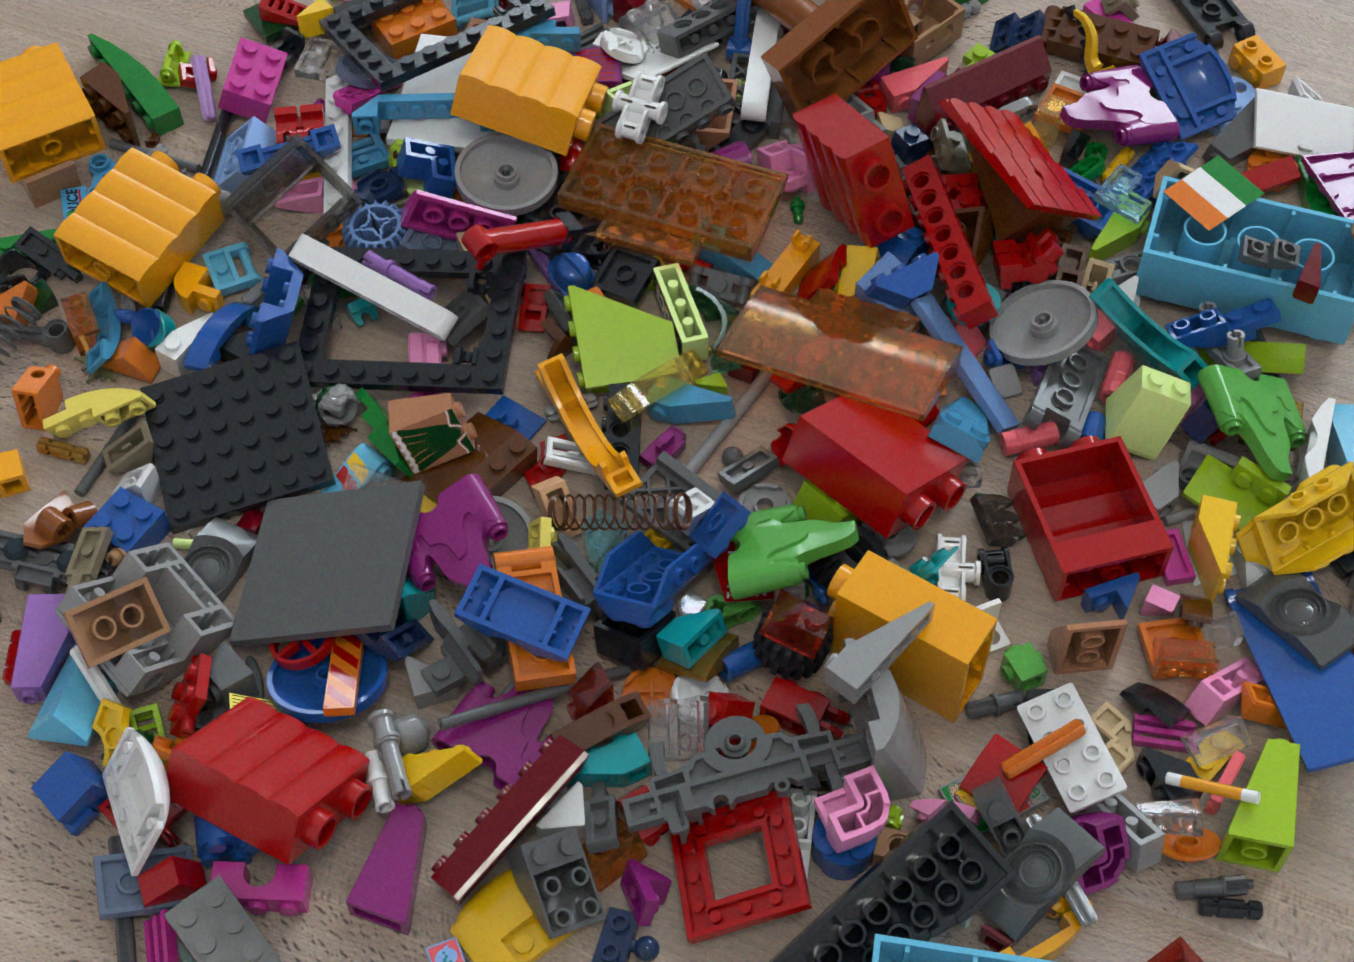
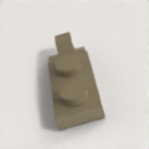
(88, 555)

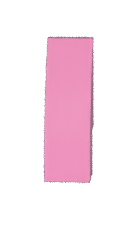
(306, 196)

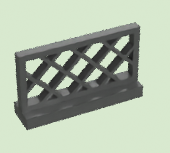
(775, 105)
(682, 481)

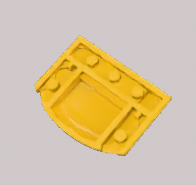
(501, 925)

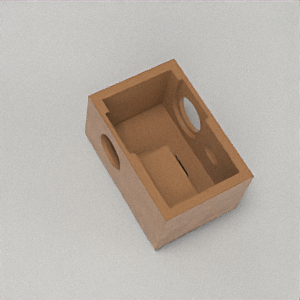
(936, 25)

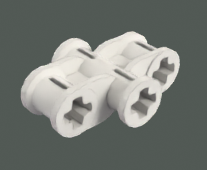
(640, 107)
(955, 570)

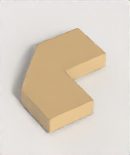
(1116, 731)

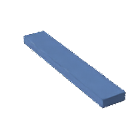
(969, 369)

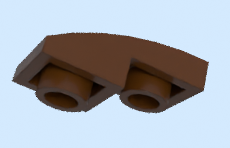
(1195, 610)

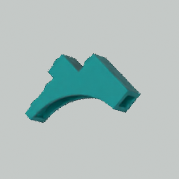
(1145, 335)

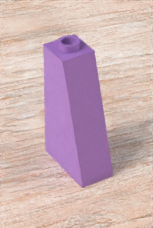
(41, 648)

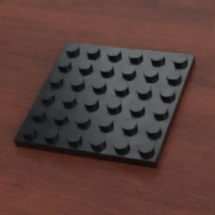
(237, 437)

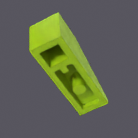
(1118, 235)

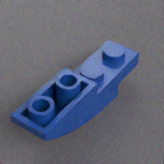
(1211, 327)

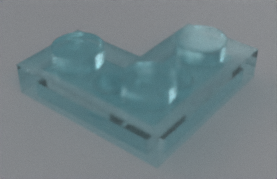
(1119, 197)

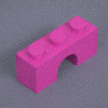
(285, 893)

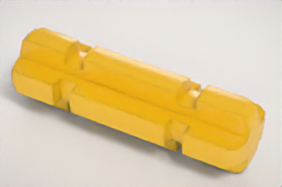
(1123, 158)

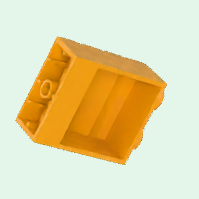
(529, 90)
(43, 114)
(141, 225)

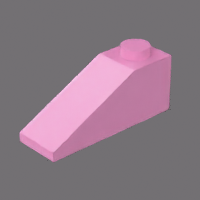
(1222, 691)

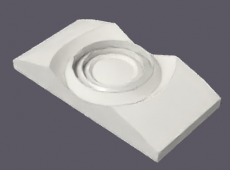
(1313, 452)

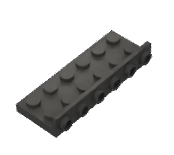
(693, 98)

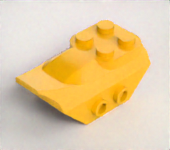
(1306, 527)

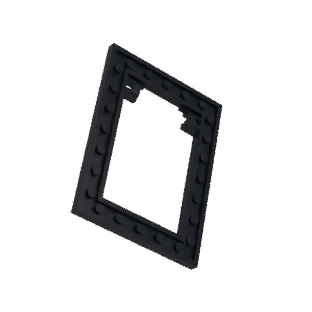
(343, 31)
(488, 362)

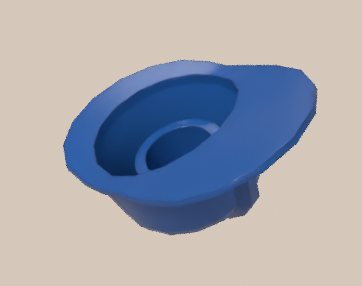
(570, 270)

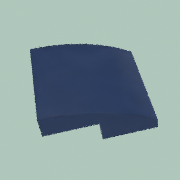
(1014, 30)
(401, 642)

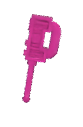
(352, 97)

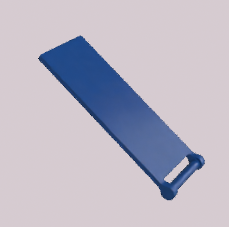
(1311, 702)

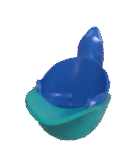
(147, 325)

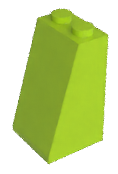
(1265, 832)

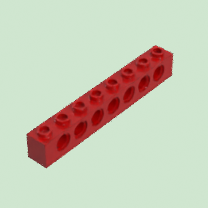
(948, 238)

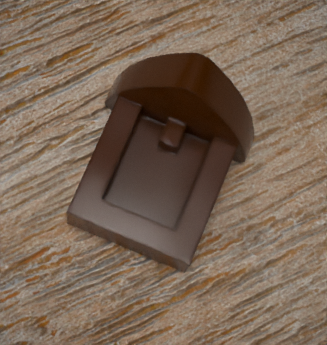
(562, 342)

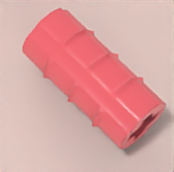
(1118, 371)
(1025, 438)

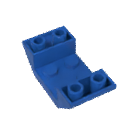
(277, 309)

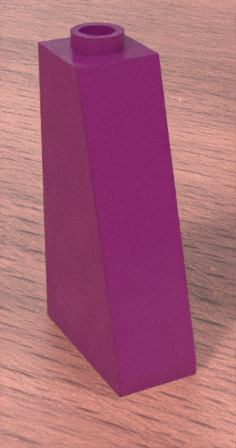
(391, 874)

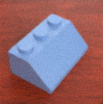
(251, 133)

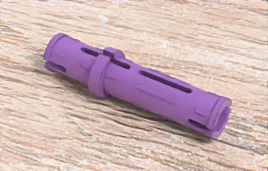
(399, 275)

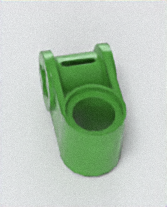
(734, 612)

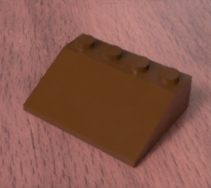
(498, 458)

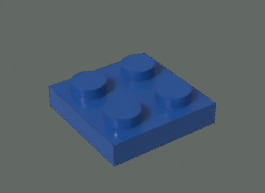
(720, 525)

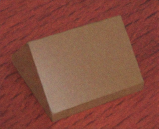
(46, 185)

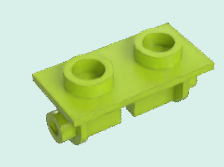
(169, 71)

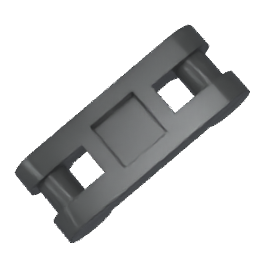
(722, 284)

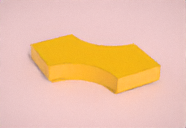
(110, 724)

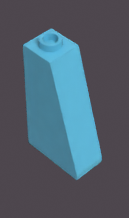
(1341, 437)

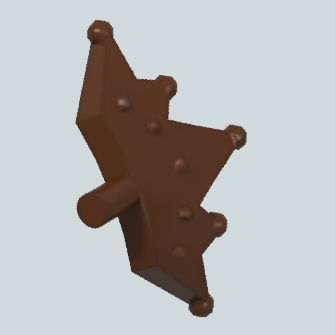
(334, 434)

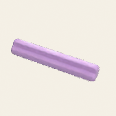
(204, 88)

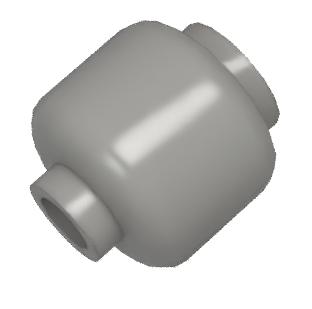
(413, 733)

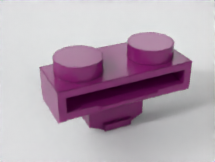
(670, 441)

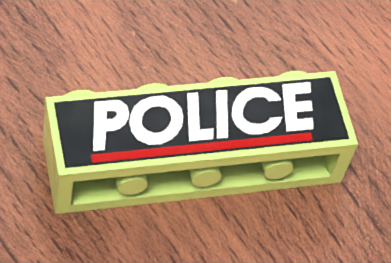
(680, 309)

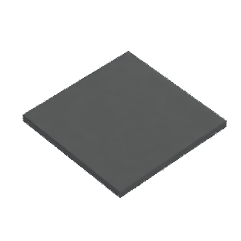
(329, 565)

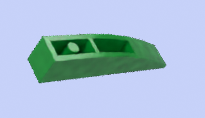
(140, 87)

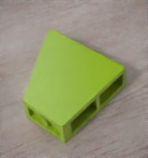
(615, 340)

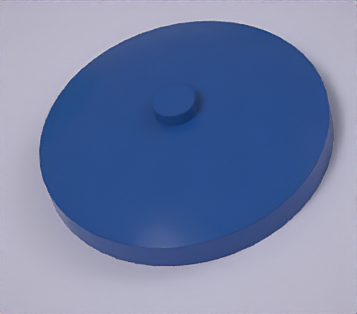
(303, 691)

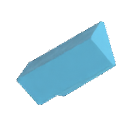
(68, 708)

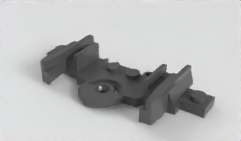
(466, 643)
(774, 763)

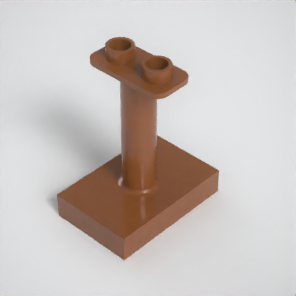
(833, 46)

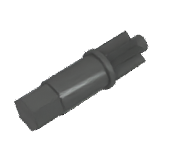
(1213, 887)

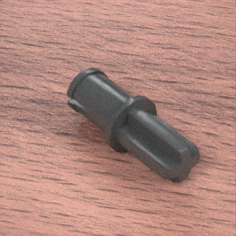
(994, 704)

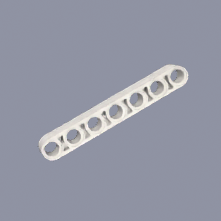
(758, 79)
(373, 287)

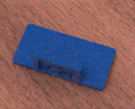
(1154, 160)

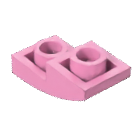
(926, 806)

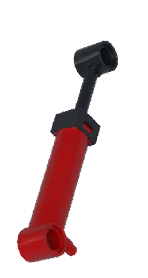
(560, 232)

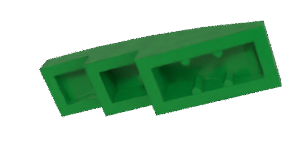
(378, 419)

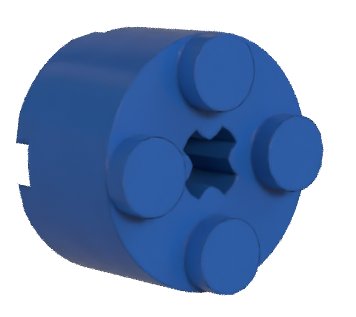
(219, 845)
(842, 865)

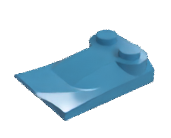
(962, 428)

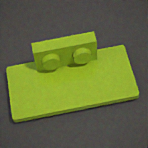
(1242, 484)

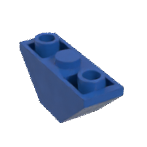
(905, 281)

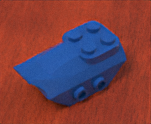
(643, 579)

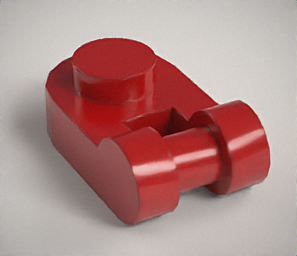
(876, 101)

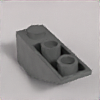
(1000, 814)

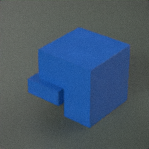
(72, 791)

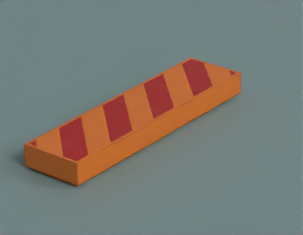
(343, 676)

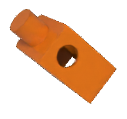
(37, 395)

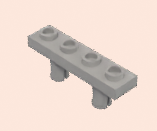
(1233, 354)

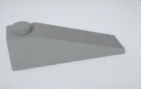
(869, 657)
(1144, 836)

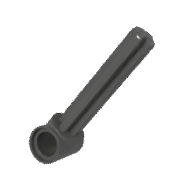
(53, 335)

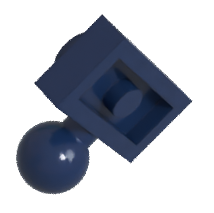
(619, 937)

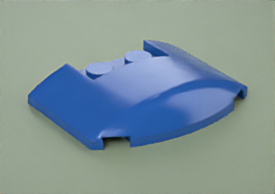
(1191, 84)

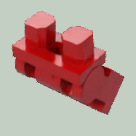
(290, 124)
(1026, 260)

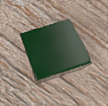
(45, 299)

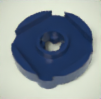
(380, 186)

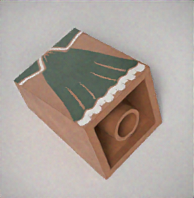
(430, 430)

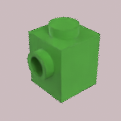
(1023, 667)

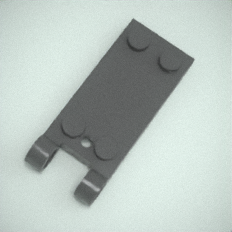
(1067, 393)

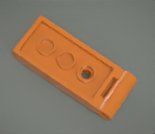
(537, 568)

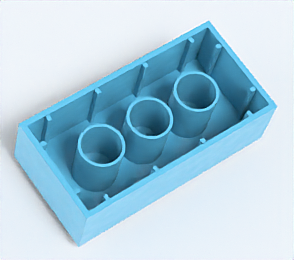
(1197, 266)

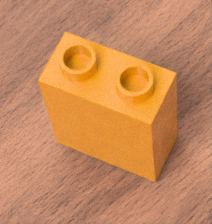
(944, 659)

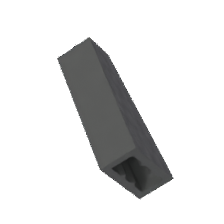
(1236, 139)

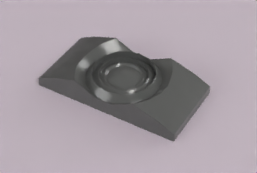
(221, 555)
(1301, 616)
(1046, 866)

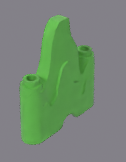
(1258, 412)
(779, 546)

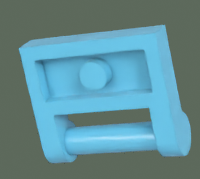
(467, 7)
(224, 272)

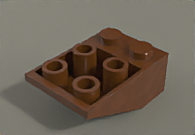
(108, 101)

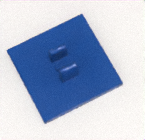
(516, 417)

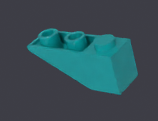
(617, 763)

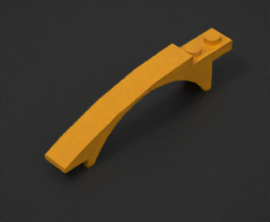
(576, 417)

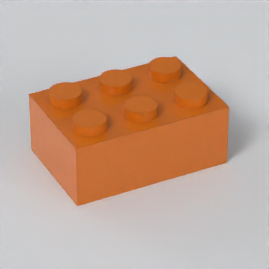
(401, 30)

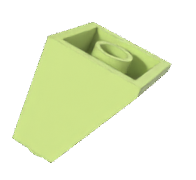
(1147, 411)

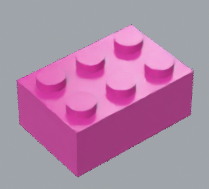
(252, 80)

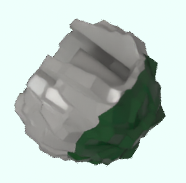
(337, 404)

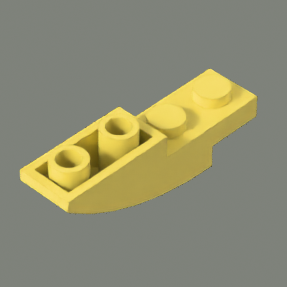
(103, 405)

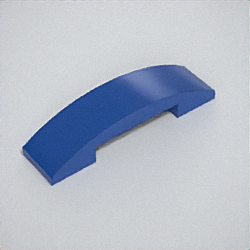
(322, 141)
(217, 329)

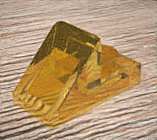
(1048, 121)

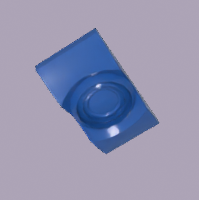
(522, 614)

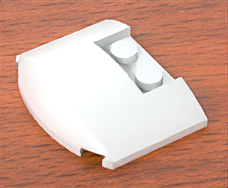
(137, 796)

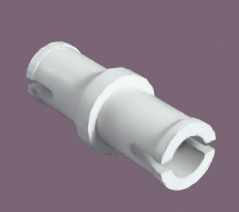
(379, 781)

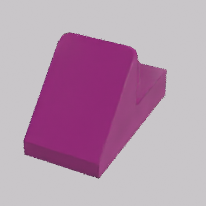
(644, 890)

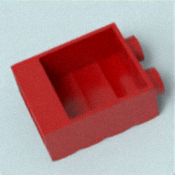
(854, 170)
(1087, 515)
(269, 779)

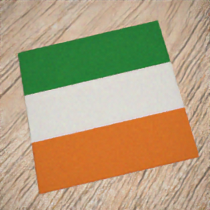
(1213, 192)

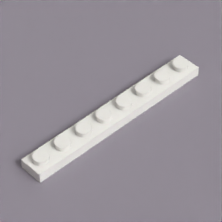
(341, 159)

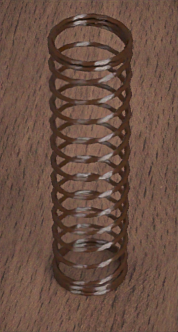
(688, 512)

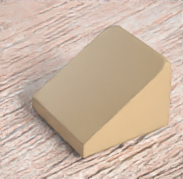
(889, 122)

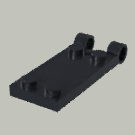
(1214, 16)

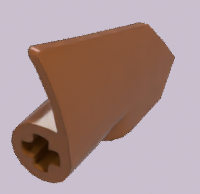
(56, 521)

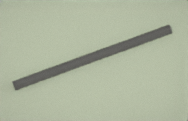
(519, 701)

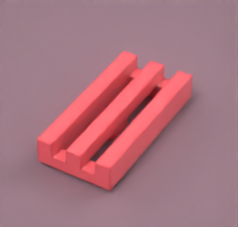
(1227, 778)

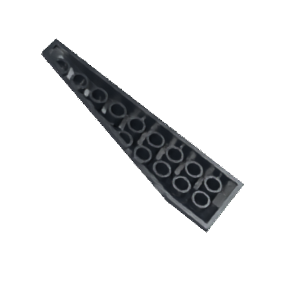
(912, 892)

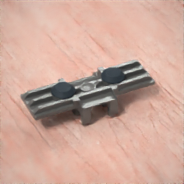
(39, 565)

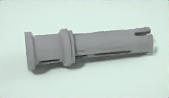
(388, 742)

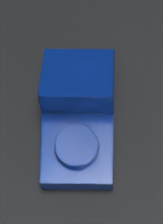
(1114, 592)

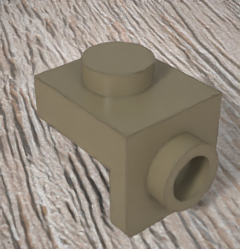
(1128, 7)

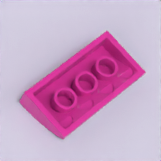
(448, 216)

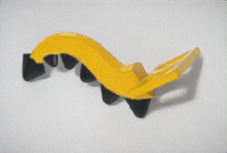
(1090, 44)

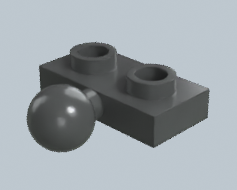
(745, 469)

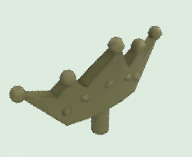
(103, 372)

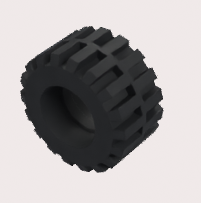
(826, 567)
(785, 660)

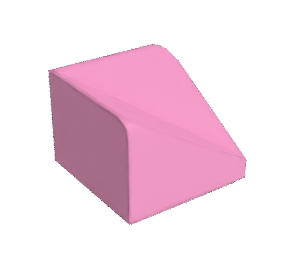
(1159, 602)

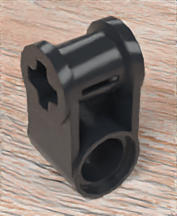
(592, 250)
(996, 569)

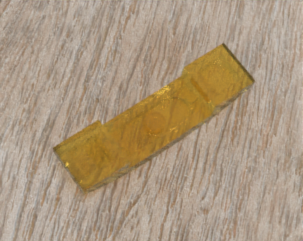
(657, 384)

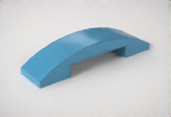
(107, 339)

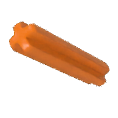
(1043, 748)

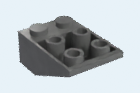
(557, 882)

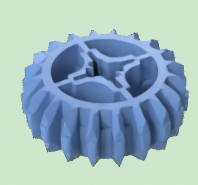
(374, 227)

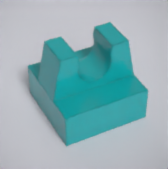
(359, 307)

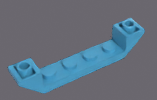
(402, 106)

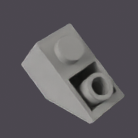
(1164, 487)

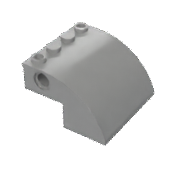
(191, 609)

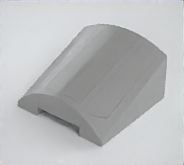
(893, 739)

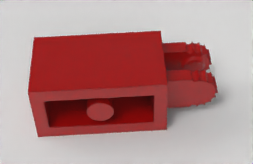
(781, 703)

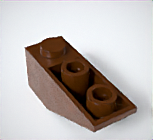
(606, 723)

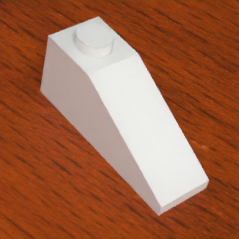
(175, 346)

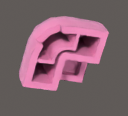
(789, 160)
(855, 811)

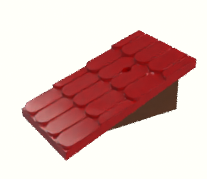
(1017, 173)

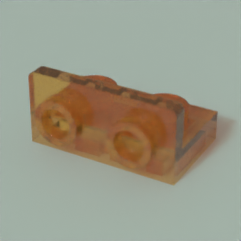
(80, 320)
(1184, 658)
(610, 864)

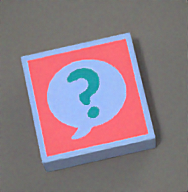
(445, 951)

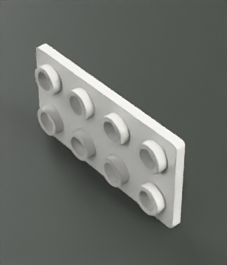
(1082, 769)

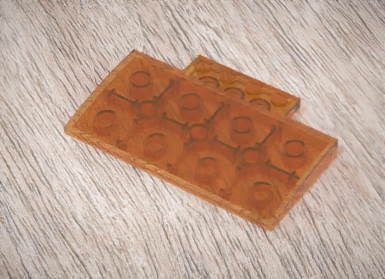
(671, 197)
(843, 348)

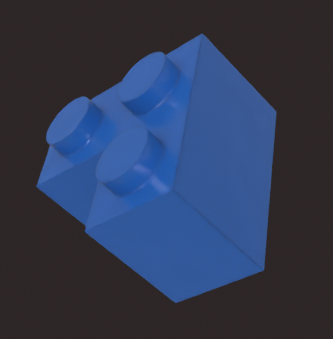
(428, 163)

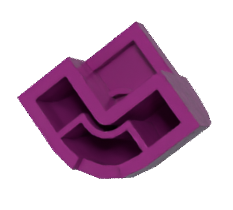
(1110, 832)

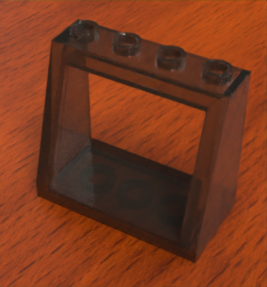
(276, 179)

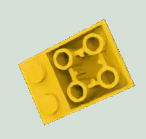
(1213, 543)

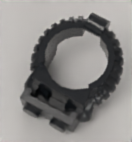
(12, 261)

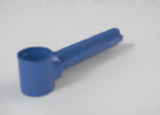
(740, 41)

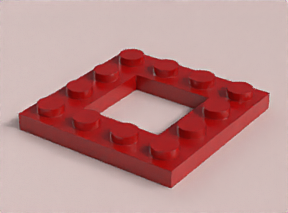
(786, 894)

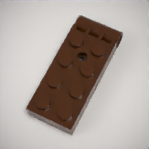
(1117, 40)

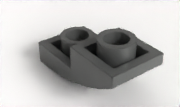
(1273, 255)

